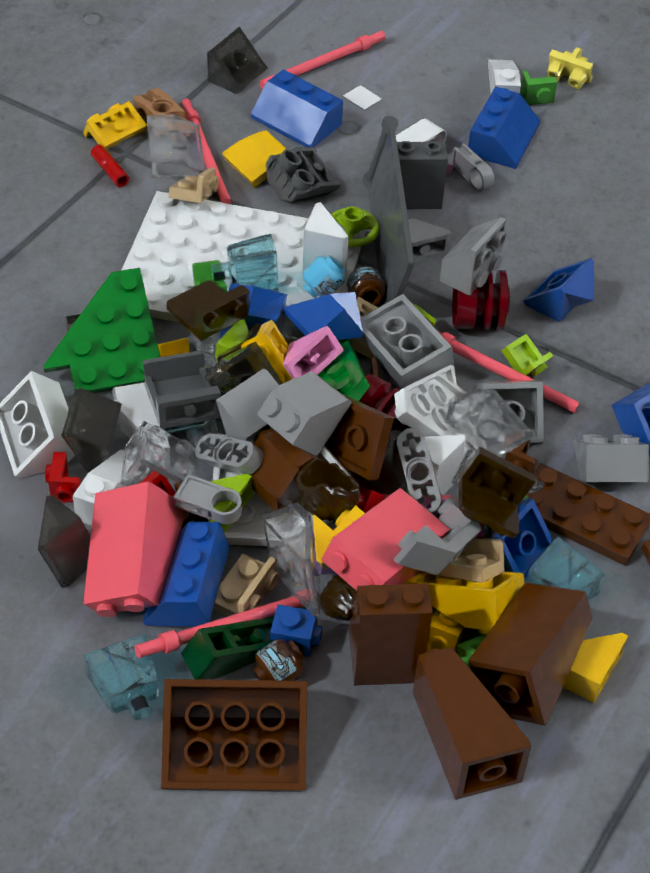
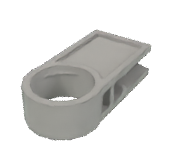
(472, 168)
(201, 496)

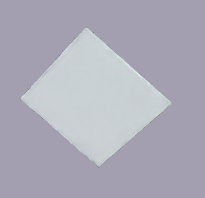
(362, 97)

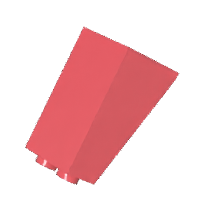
(367, 547)
(130, 548)

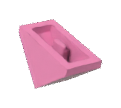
(312, 353)

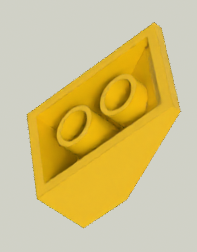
(472, 602)

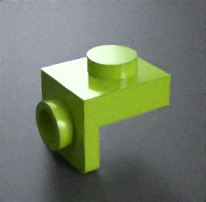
(526, 357)

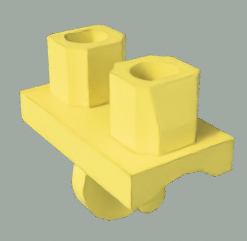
(571, 65)

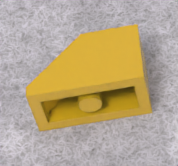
(594, 665)

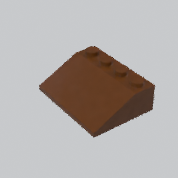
(234, 734)

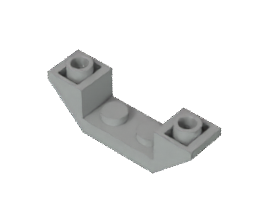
(431, 553)

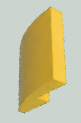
(251, 155)

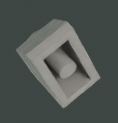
(428, 240)

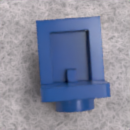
(296, 625)

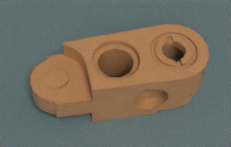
(156, 103)

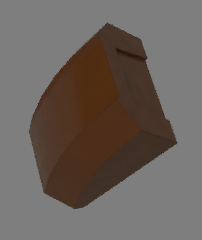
(277, 475)

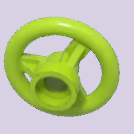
(354, 220)

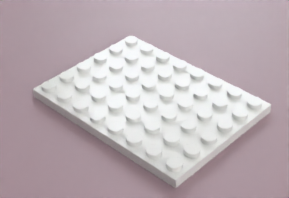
(191, 232)

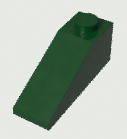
(226, 647)

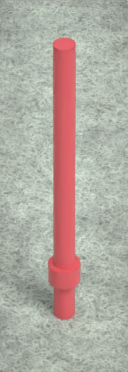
(361, 44)
(193, 116)
(507, 372)
(172, 640)

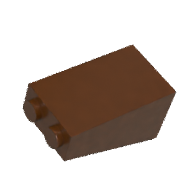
(389, 632)
(532, 650)
(467, 726)

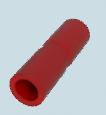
(110, 166)

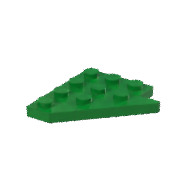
(109, 336)
(346, 373)

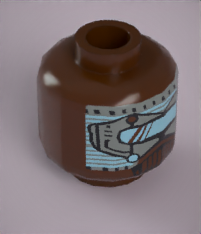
(367, 284)
(279, 661)

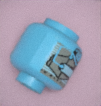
(323, 276)

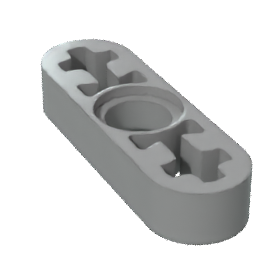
(406, 455)
(234, 461)

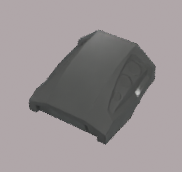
(299, 174)

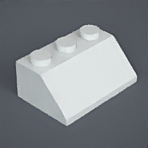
(33, 424)

